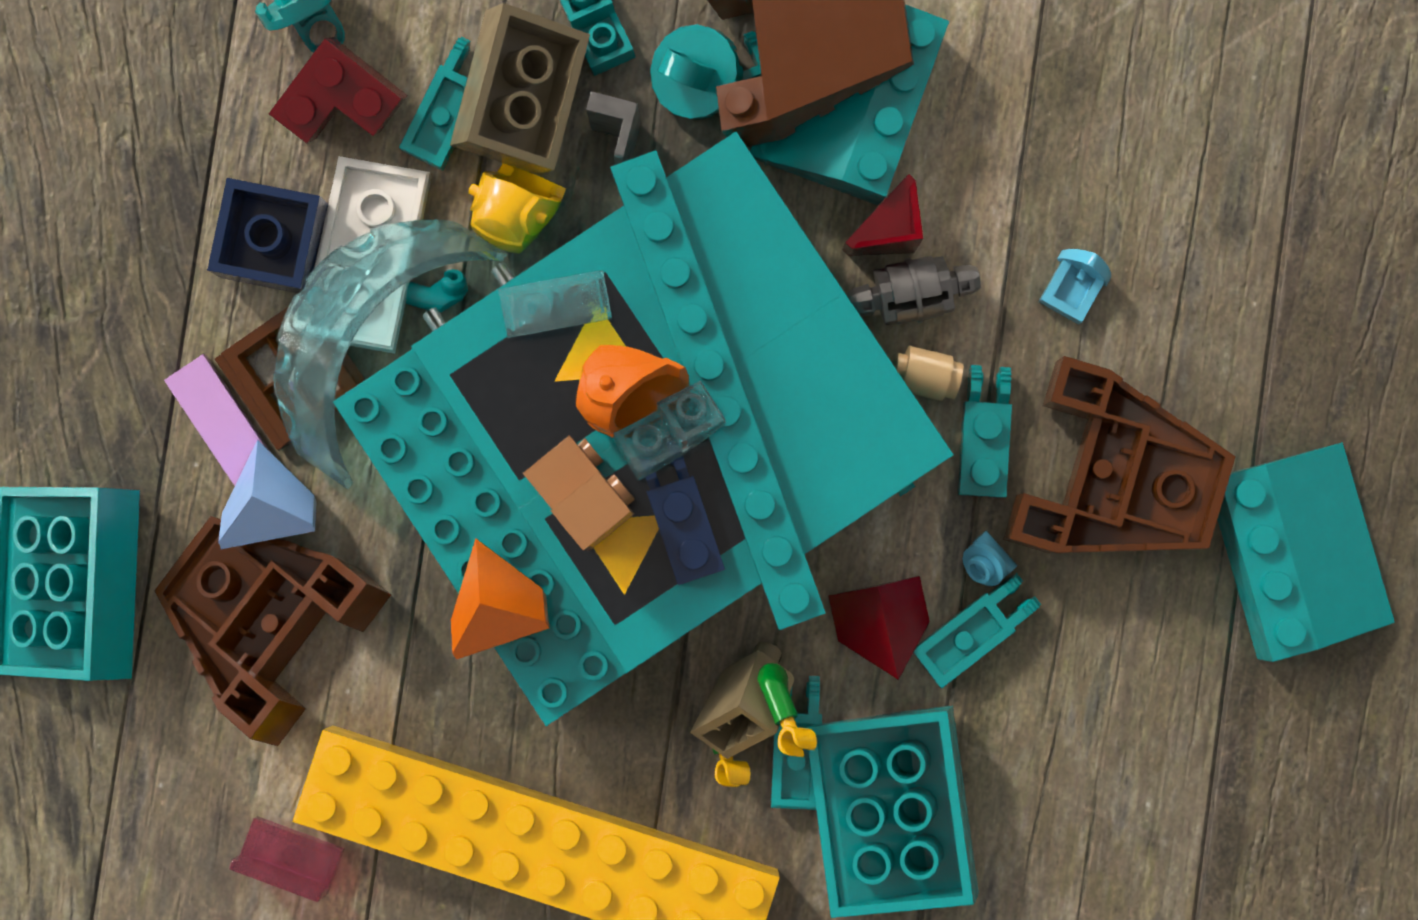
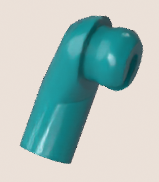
(440, 295)

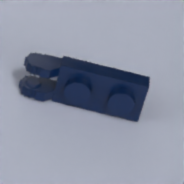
(684, 526)

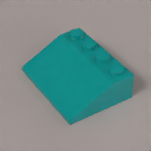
(866, 133)
(1302, 554)
(68, 582)
(893, 813)

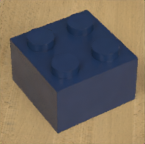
(267, 235)

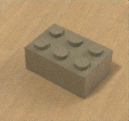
(520, 89)

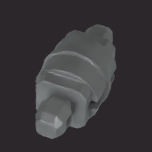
(915, 290)

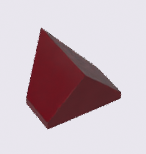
(892, 227)
(882, 622)

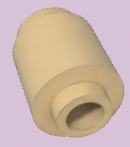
(929, 373)

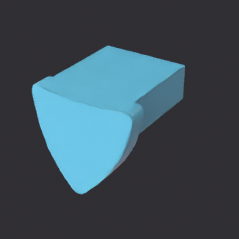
(1076, 283)

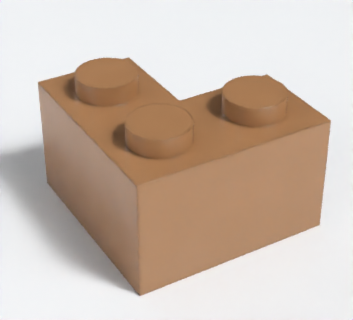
(579, 493)

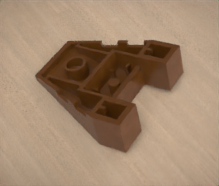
(810, 61)
(1136, 475)
(251, 613)

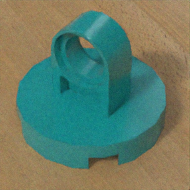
(301, 15)
(689, 69)

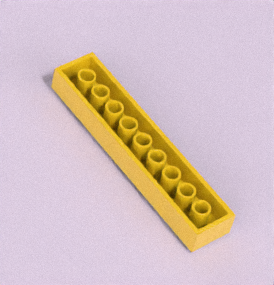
(521, 837)

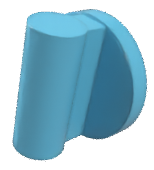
(987, 561)

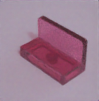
(288, 859)

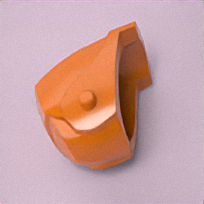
(624, 386)

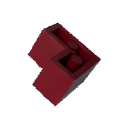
(334, 81)

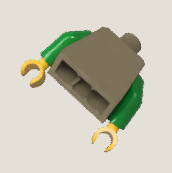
(748, 708)

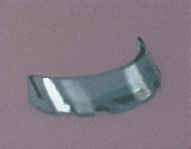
(332, 310)

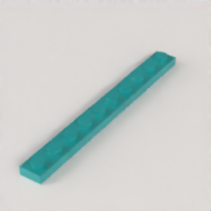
(708, 359)

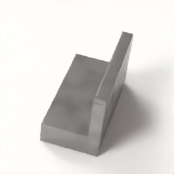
(615, 118)

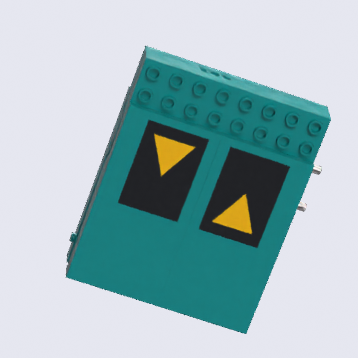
(478, 409)

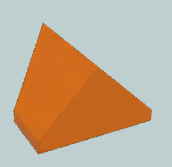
(495, 604)

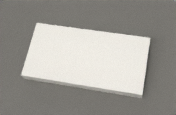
(363, 199)

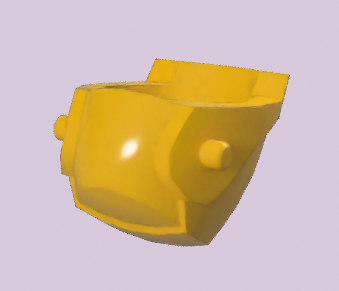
(513, 207)

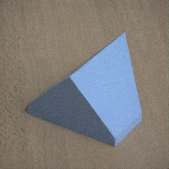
(266, 503)

